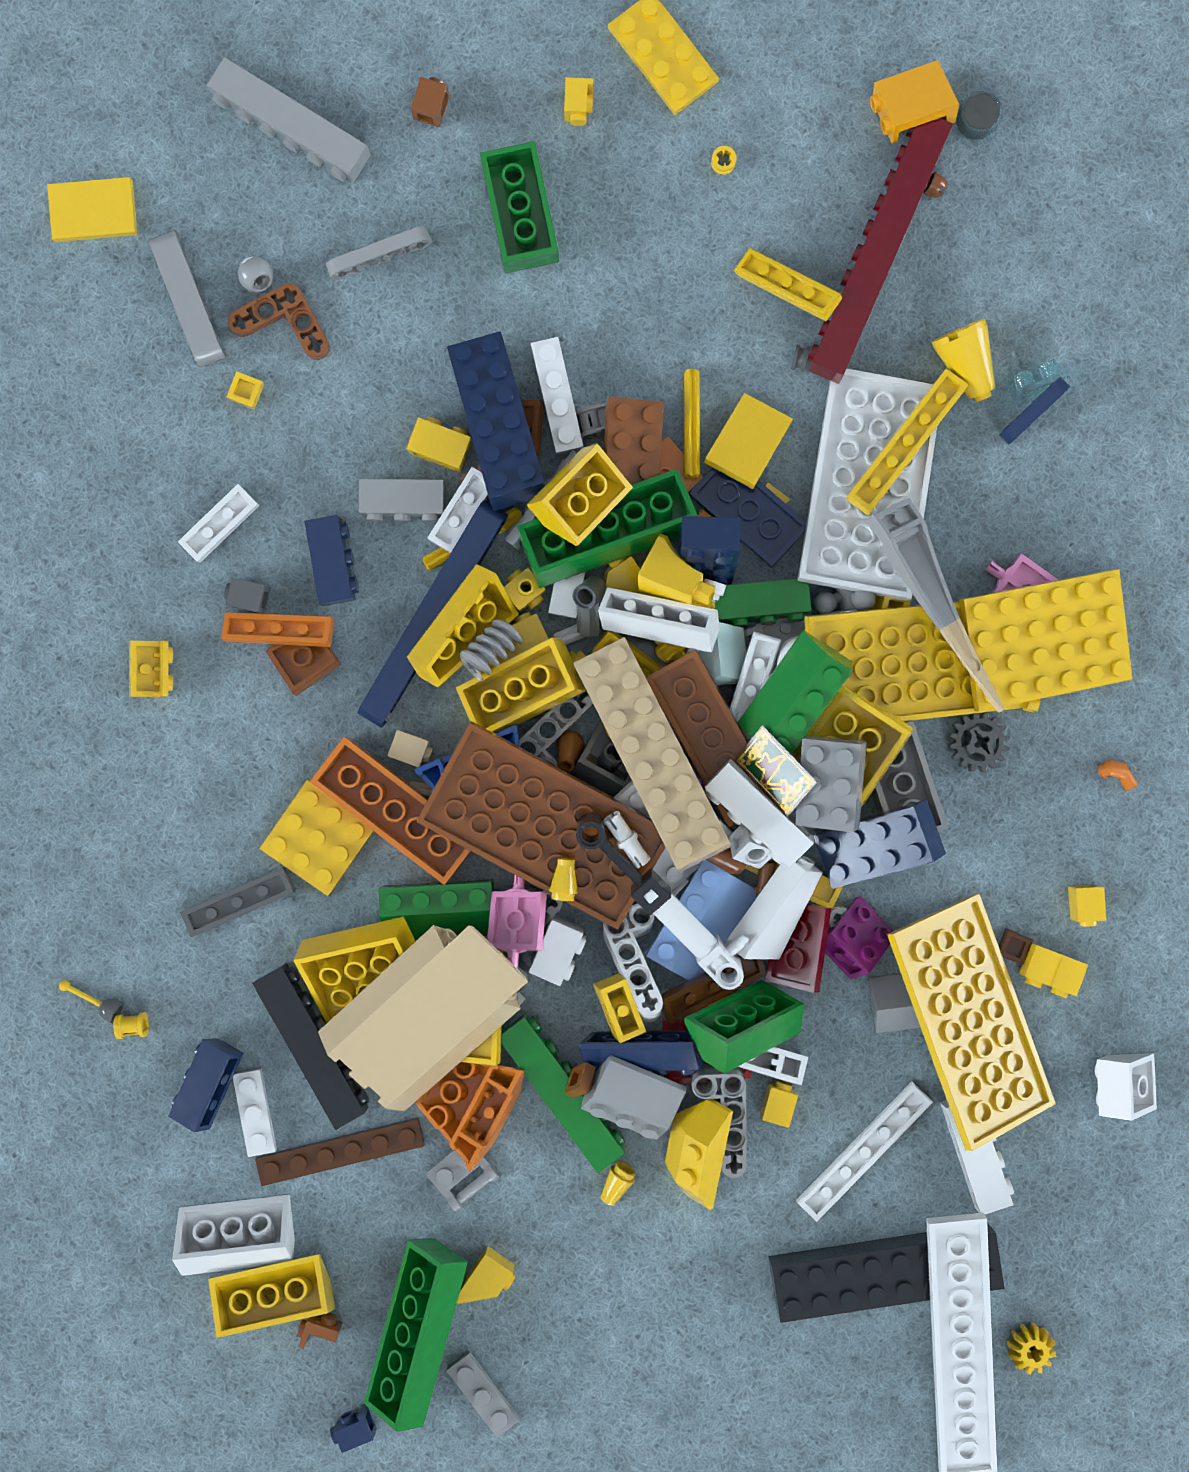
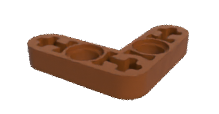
(291, 311)

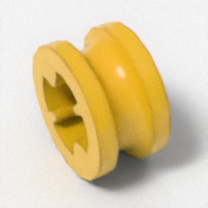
(723, 170)

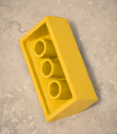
(270, 1295)

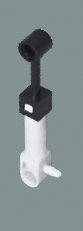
(656, 898)

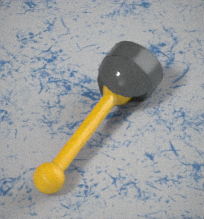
(107, 1008)

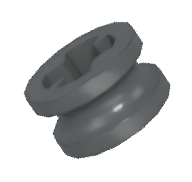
(800, 358)

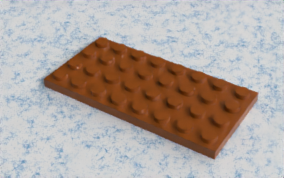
(527, 817)

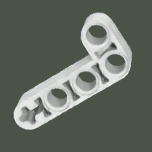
(637, 965)

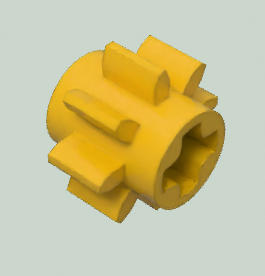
(669, 652)

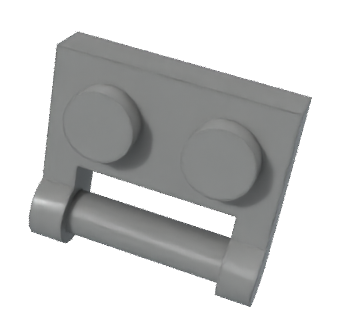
(451, 1171)

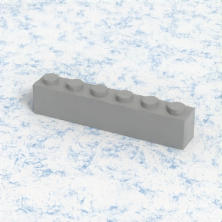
(288, 120)

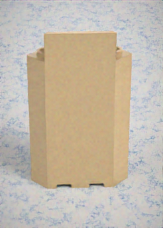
(424, 1014)

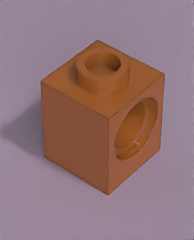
(430, 101)

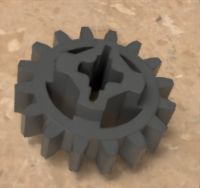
(985, 751)

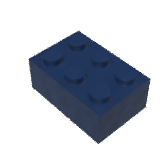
(710, 546)

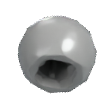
(255, 274)

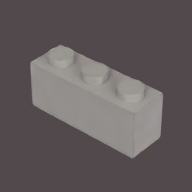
(401, 499)

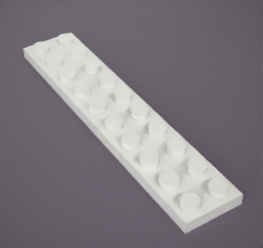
(962, 1342)

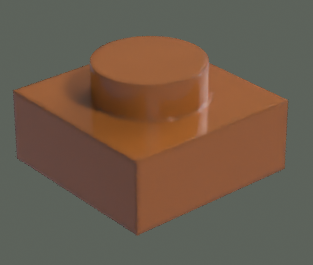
(580, 1080)

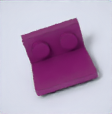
(858, 939)

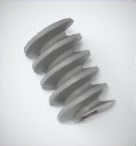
(488, 647)

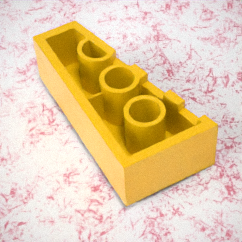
(463, 618)

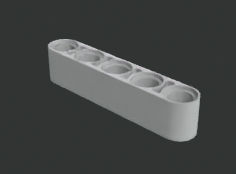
(186, 298)

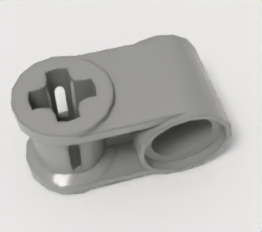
(597, 414)

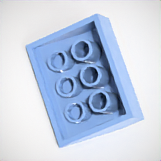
(716, 902)

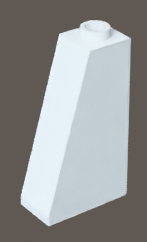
(777, 910)

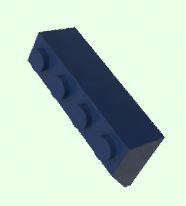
(652, 1051)

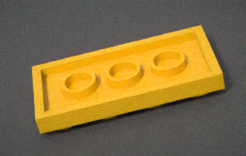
(663, 53)

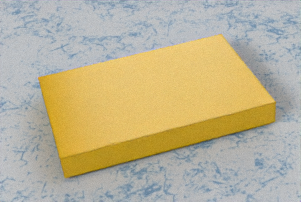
(92, 209)
(748, 440)

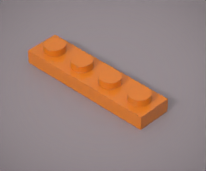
(278, 629)

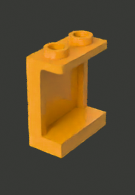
(913, 99)

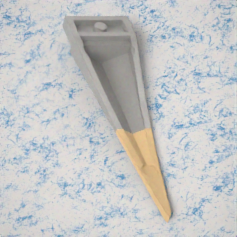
(913, 557)

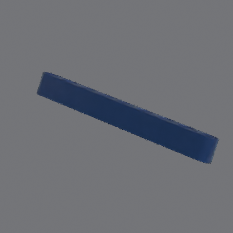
(398, 671)

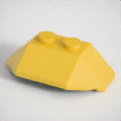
(698, 1149)

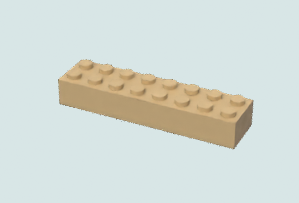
(652, 755)

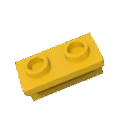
(150, 668)

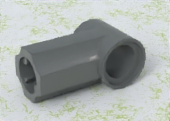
(587, 606)

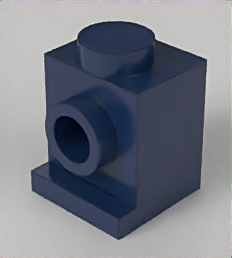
(353, 1429)

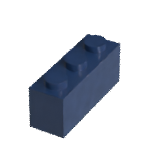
(331, 560)
(205, 1084)

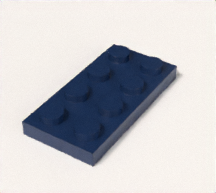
(766, 521)

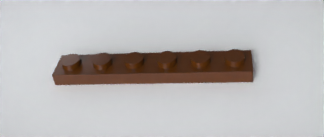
(340, 1151)

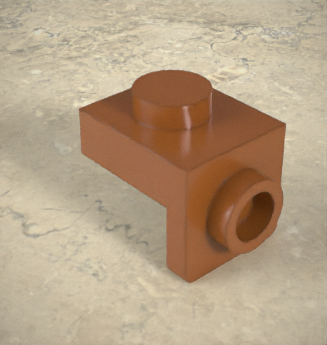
(322, 1326)

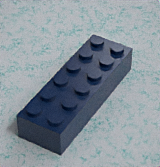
(496, 420)

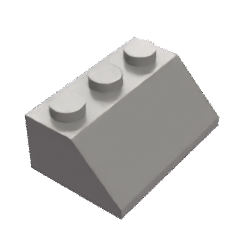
(633, 1098)

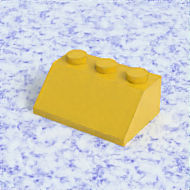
(580, 495)

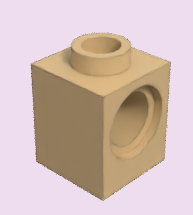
(410, 749)

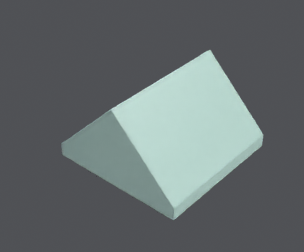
(727, 655)

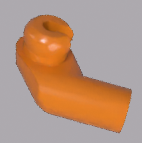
(1118, 770)

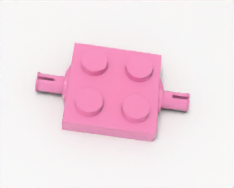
(1020, 574)
(517, 920)

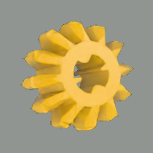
(1031, 1337)

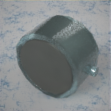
(979, 115)

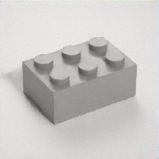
(839, 774)

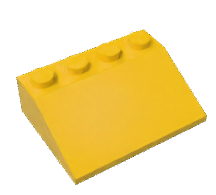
(859, 719)
(347, 961)

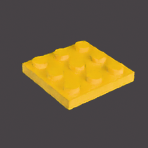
(316, 838)

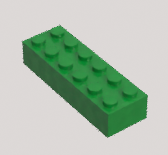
(629, 528)
(415, 1333)

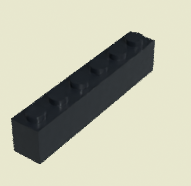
(299, 1027)

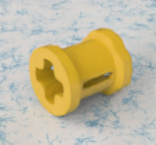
(131, 1025)

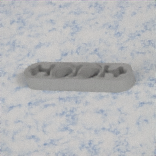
(378, 252)

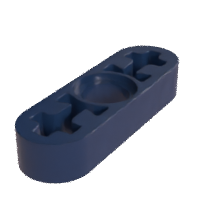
(1034, 410)

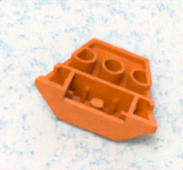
(472, 1106)

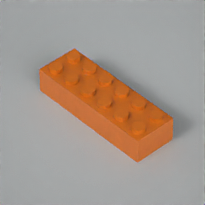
(387, 807)

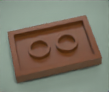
(634, 437)

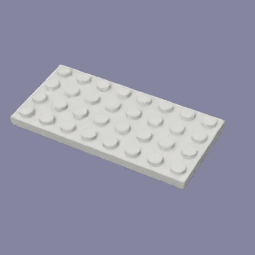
(856, 427)

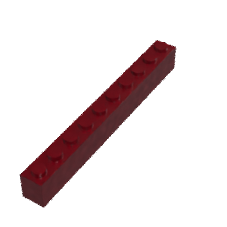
(879, 250)

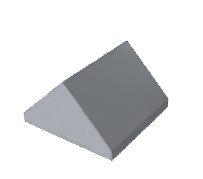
(891, 1004)

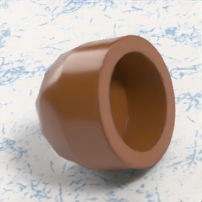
(936, 182)

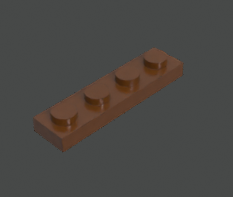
(704, 990)

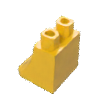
(671, 578)

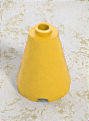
(969, 357)

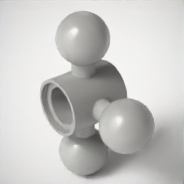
(826, 601)

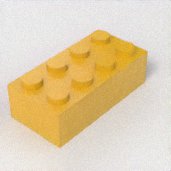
(522, 687)

